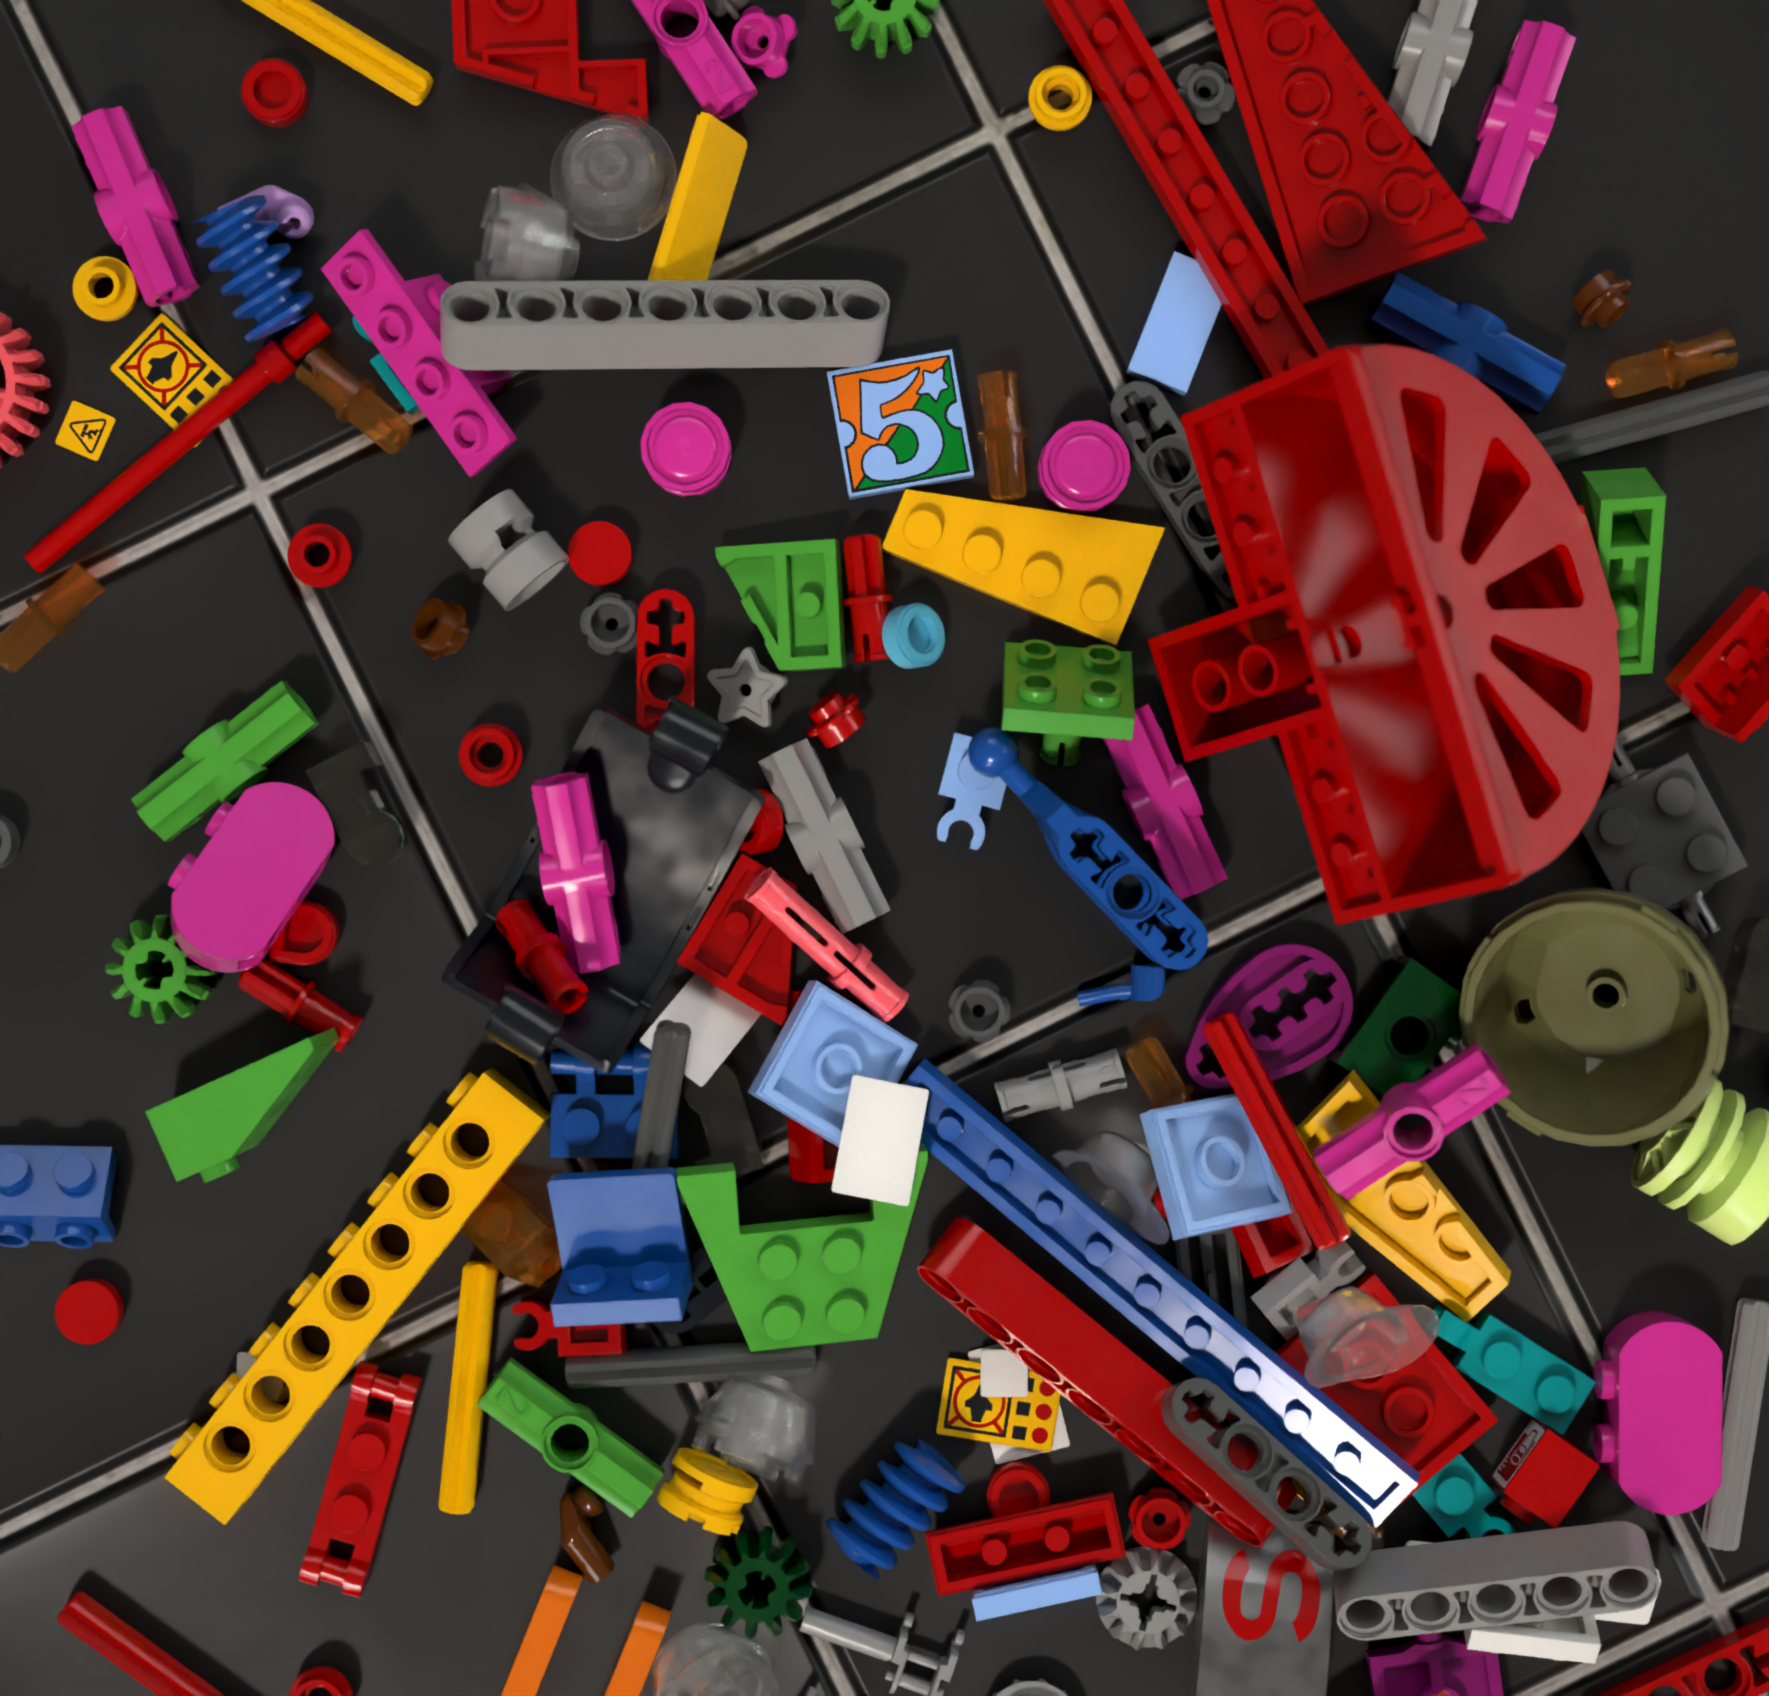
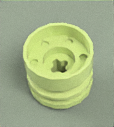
(1712, 1163)

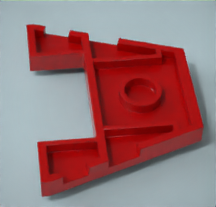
(539, 50)

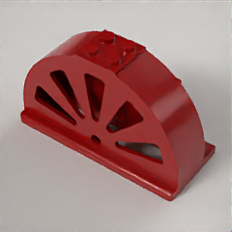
(1403, 623)

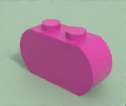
(249, 875)
(1660, 1412)

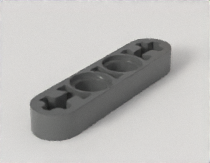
(1172, 497)
(1271, 1466)

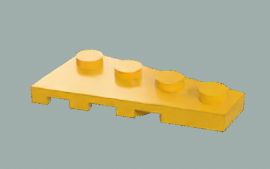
(1040, 560)
(1411, 1215)

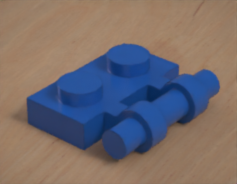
(599, 1122)

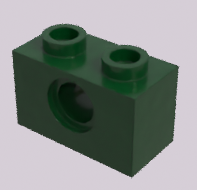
(1403, 992)

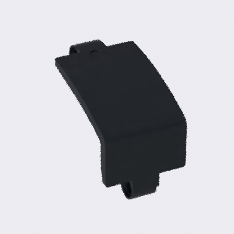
(670, 842)

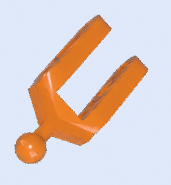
(546, 1628)

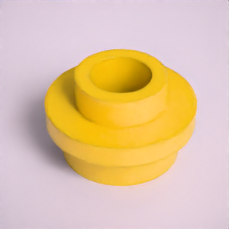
(1065, 79)
(121, 299)

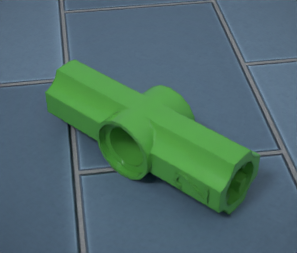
(224, 761)
(603, 1464)

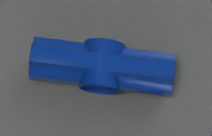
(1469, 339)

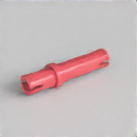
(878, 994)

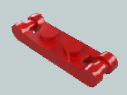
(361, 1479)

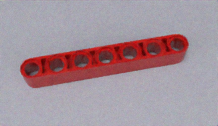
(1087, 1369)

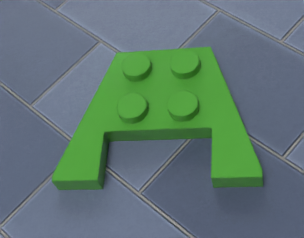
(802, 1276)

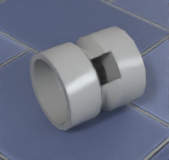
(529, 556)

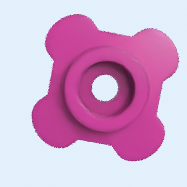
(748, 36)

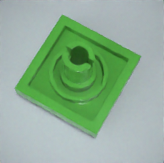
(1067, 695)

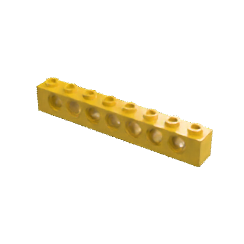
(225, 1479)

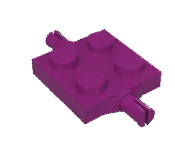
(1432, 1665)

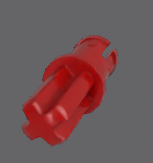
(866, 595)
(299, 1002)

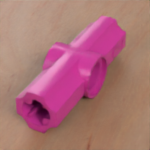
(700, 58)
(1516, 121)
(136, 206)
(1165, 807)
(577, 871)
(1444, 1096)

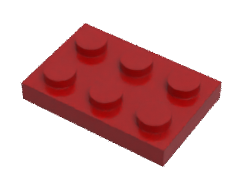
(1418, 1411)

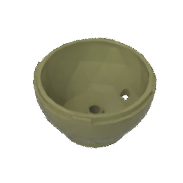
(1591, 1065)

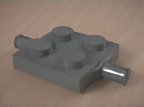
(1662, 837)

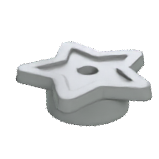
(763, 689)

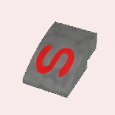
(1260, 1618)

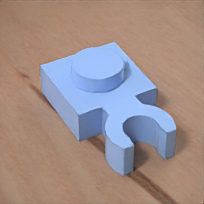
(969, 790)

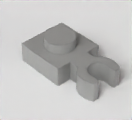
(1304, 1284)

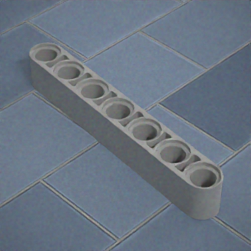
(662, 324)

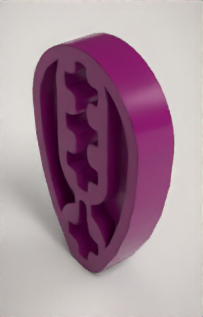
(1257, 984)

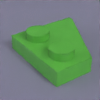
(793, 599)

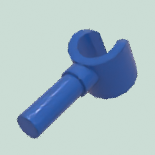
(1145, 984)

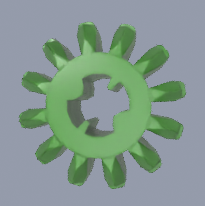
(885, 26)
(173, 991)

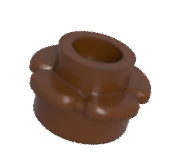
(1603, 300)
(440, 627)

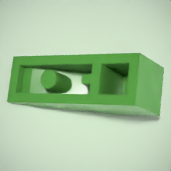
(1628, 530)
(235, 1112)

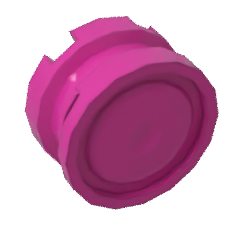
(686, 449)
(1083, 467)

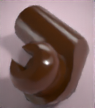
(577, 1536)

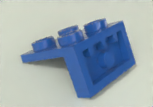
(620, 1247)

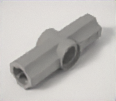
(1430, 63)
(824, 835)

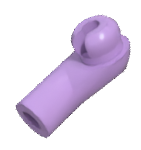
(290, 210)

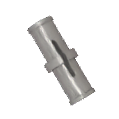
(1060, 1085)

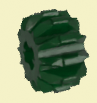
(745, 1603)

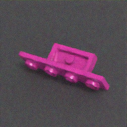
(405, 328)

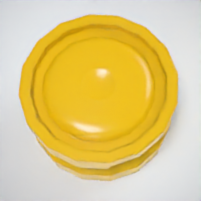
(707, 1491)

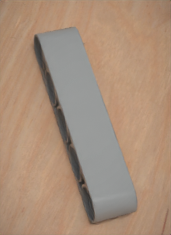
(1496, 1581)

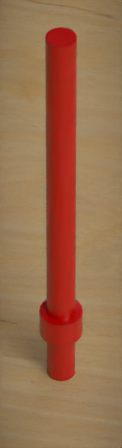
(272, 363)

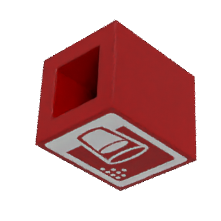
(1542, 1475)

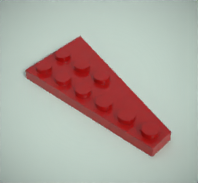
(1332, 153)

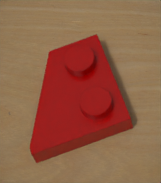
(742, 948)

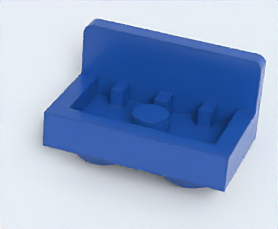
(56, 1195)

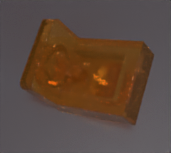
(514, 1236)

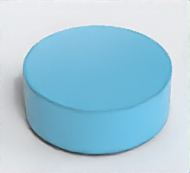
(913, 636)

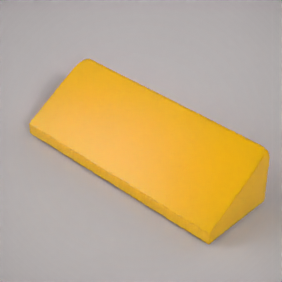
(699, 201)

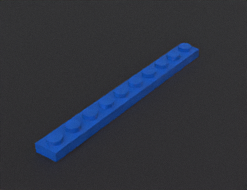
(1159, 1298)

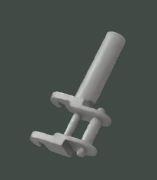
(885, 1648)

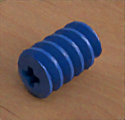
(254, 267)
(895, 1507)

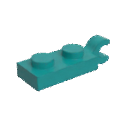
(1516, 1368)

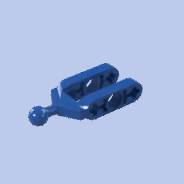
(996, 754)

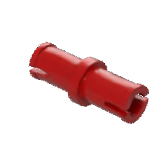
(541, 956)

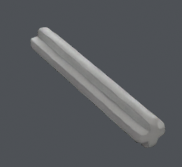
(1739, 1423)

